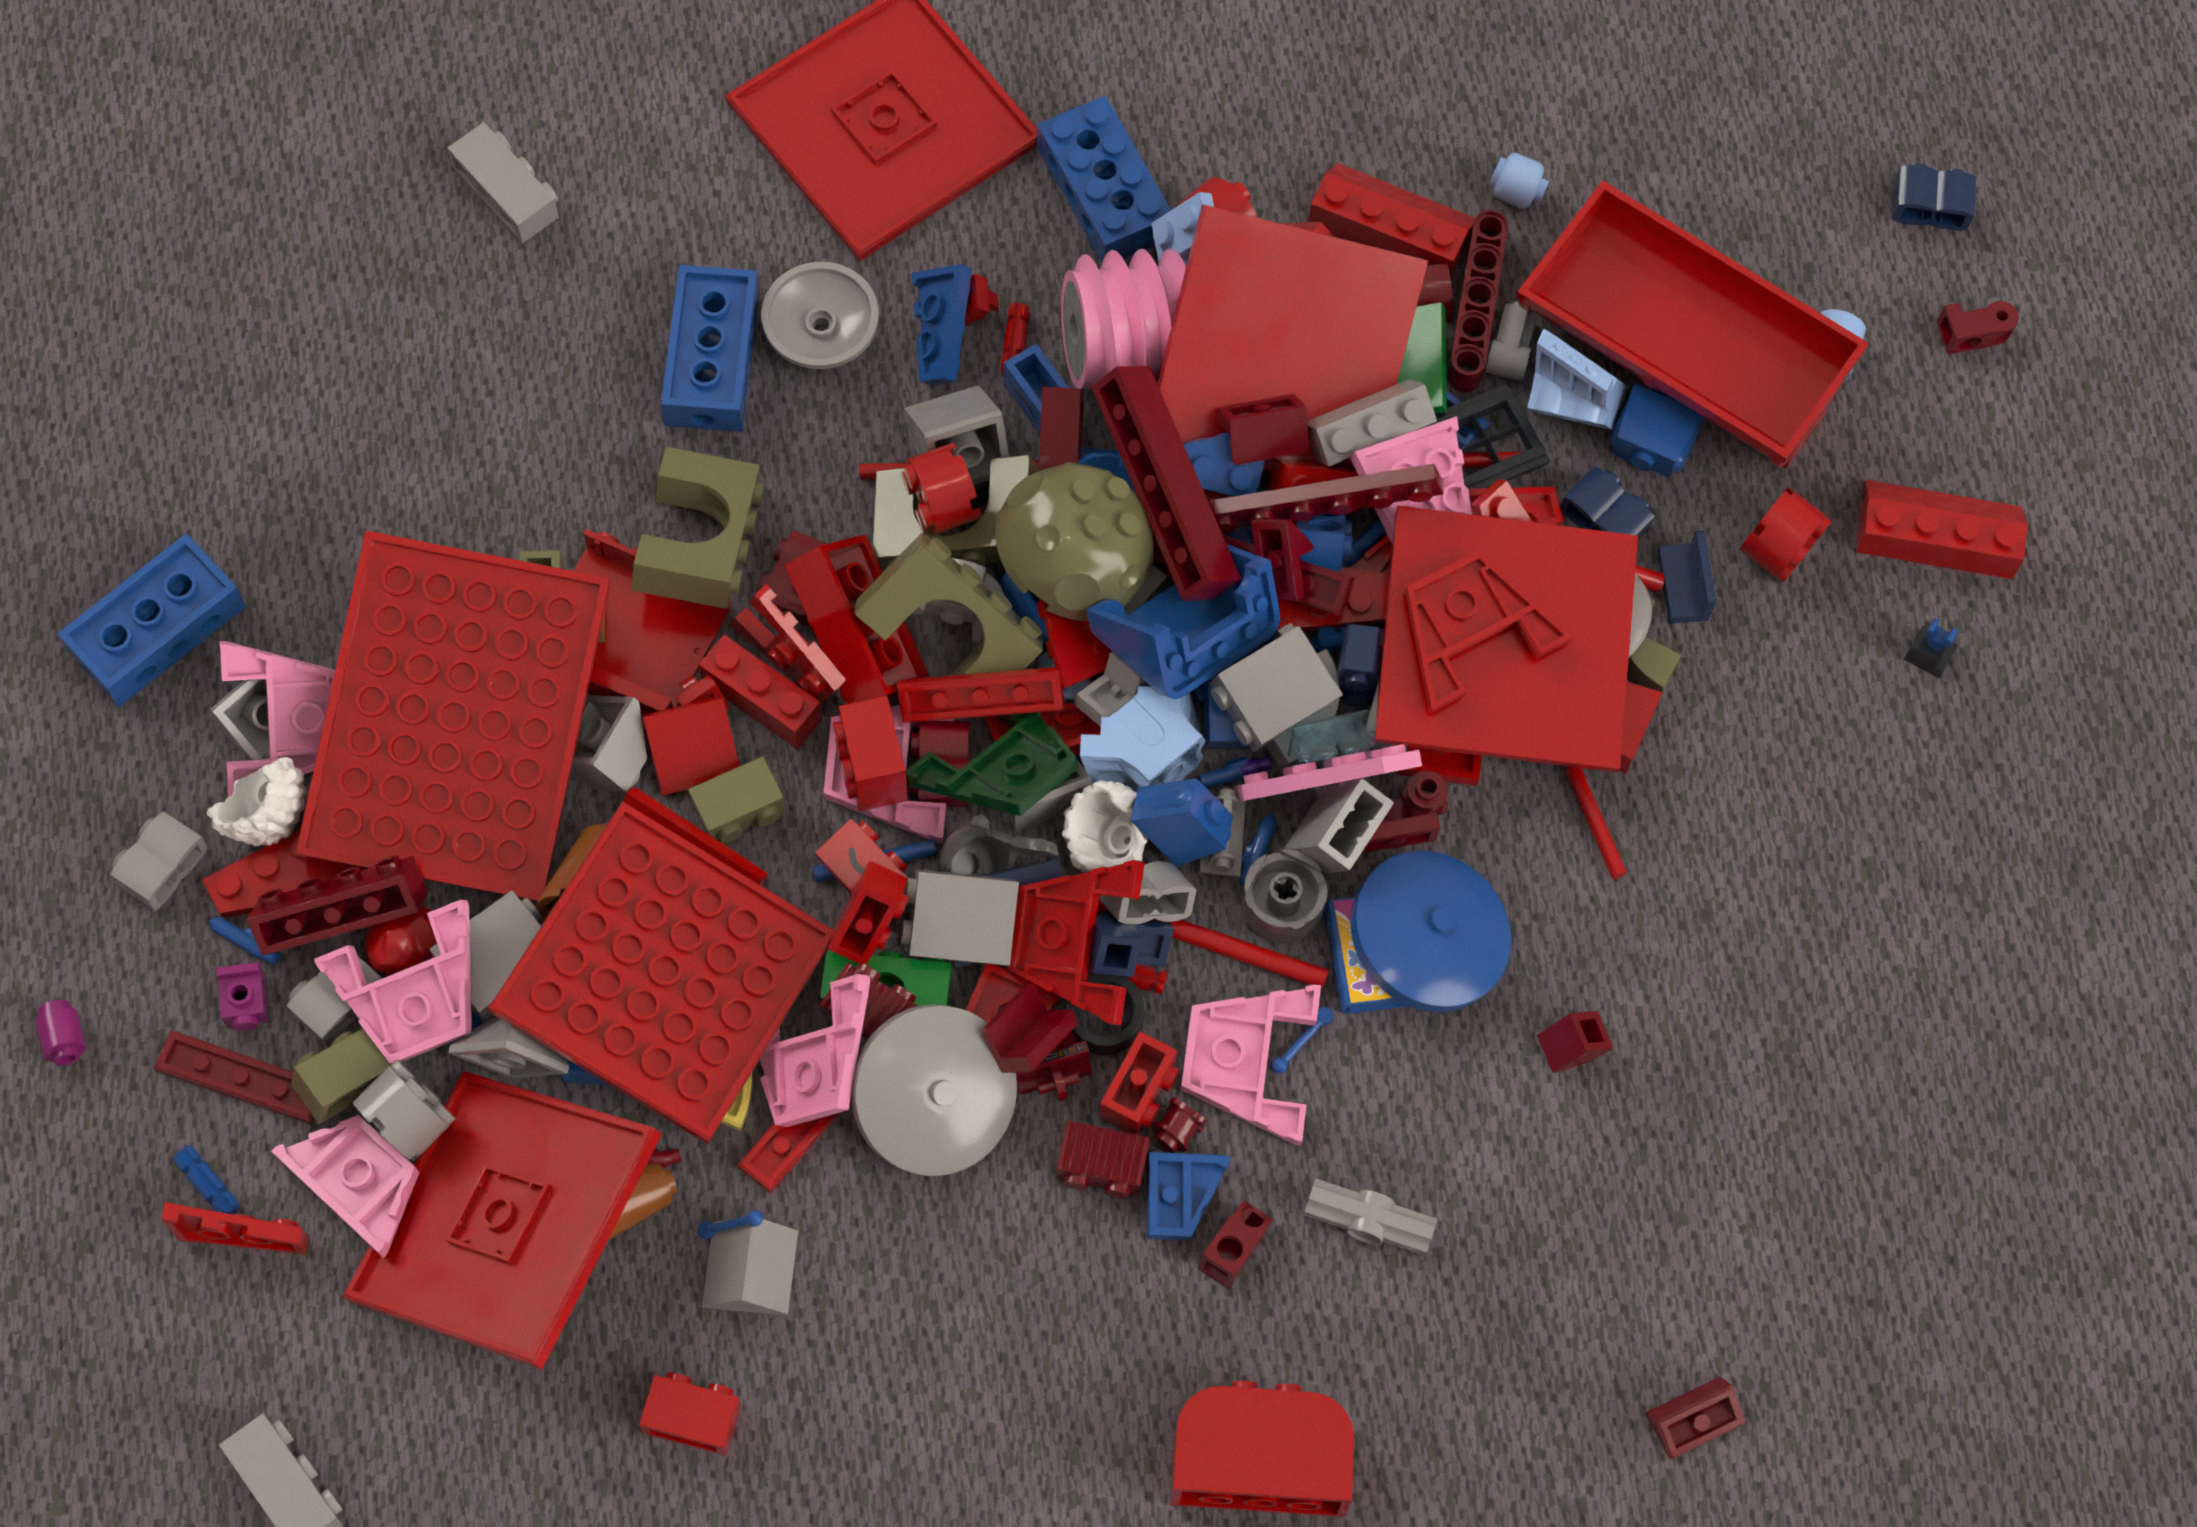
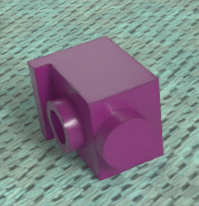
(243, 979)

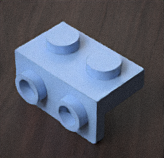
(1178, 226)

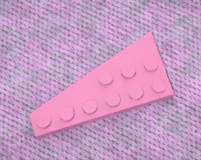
(1425, 446)

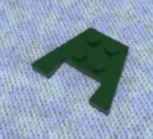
(1007, 774)

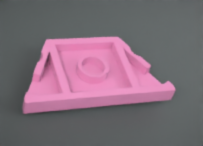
(355, 1177)

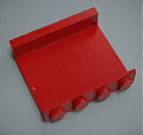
(648, 637)

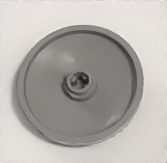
(931, 1091)

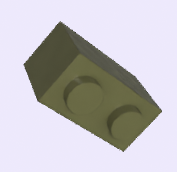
(738, 801)
(338, 1074)

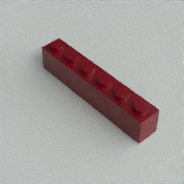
(1166, 483)

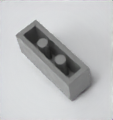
(504, 181)
(1370, 421)
(279, 1478)

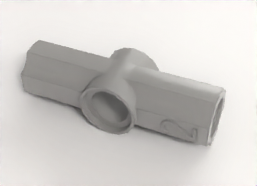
(1370, 1217)

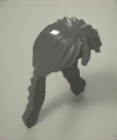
(983, 852)

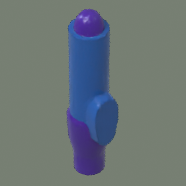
(1234, 770)

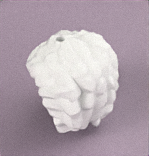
(262, 805)
(1101, 828)

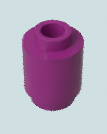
(60, 1032)

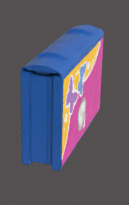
(1354, 985)

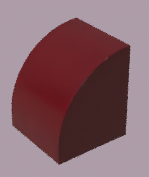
(1437, 289)
(1574, 1040)

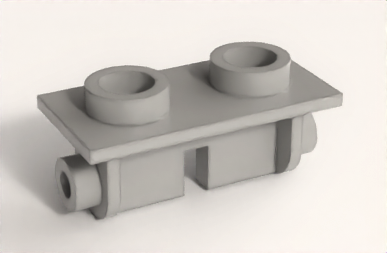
(1229, 860)

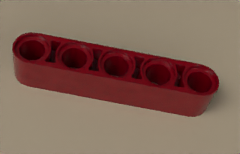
(1477, 285)

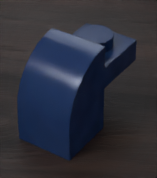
(1121, 945)

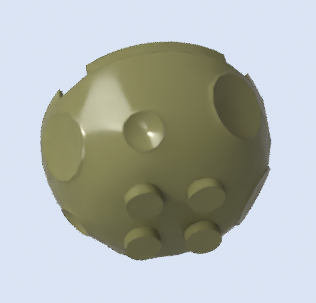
(1075, 538)

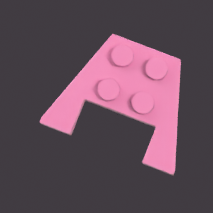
(295, 705)
(916, 817)
(417, 1005)
(1230, 1056)
(816, 1071)

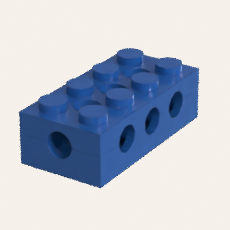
(1102, 177)
(710, 348)
(152, 620)

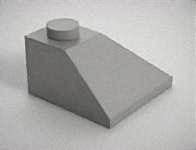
(610, 743)
(508, 1051)

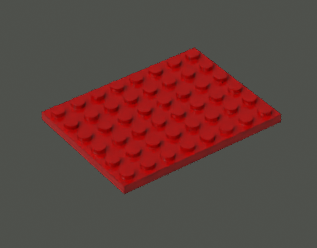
(454, 715)

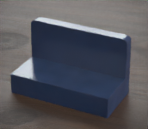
(1687, 580)

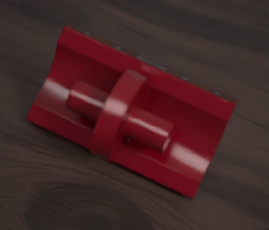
(1058, 1070)

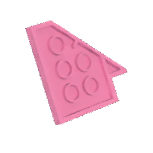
(1333, 771)

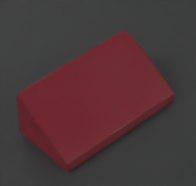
(1696, 1417)

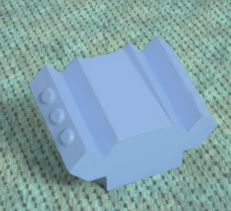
(1574, 386)
(1145, 742)

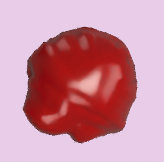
(399, 943)

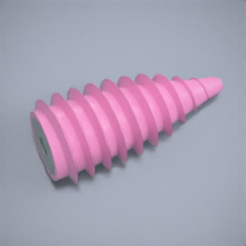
(1118, 313)

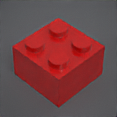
(870, 754)

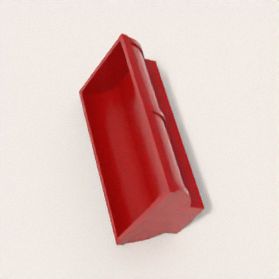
(1692, 323)

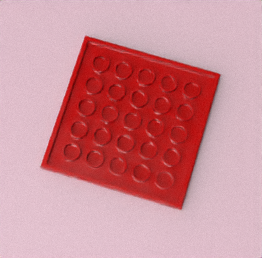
(662, 972)

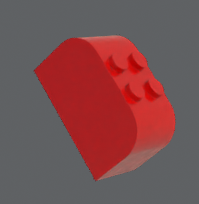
(1263, 1451)

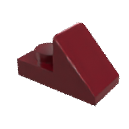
(1283, 546)

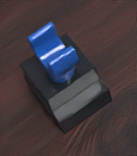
(1932, 648)

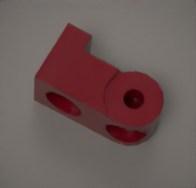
(1976, 327)
(1234, 1244)

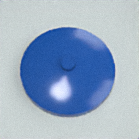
(1430, 931)

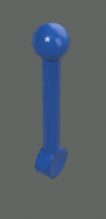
(1324, 1017)
(707, 1229)

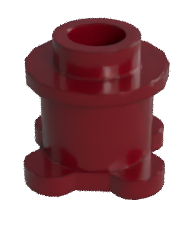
(1426, 803)
(1177, 1126)

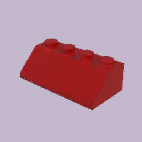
(1389, 217)
(1941, 529)
(828, 585)

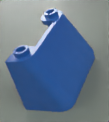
(1188, 642)

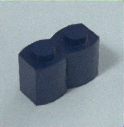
(1934, 197)
(1603, 505)
(1360, 664)

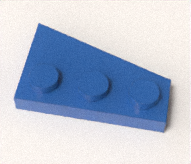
(942, 316)

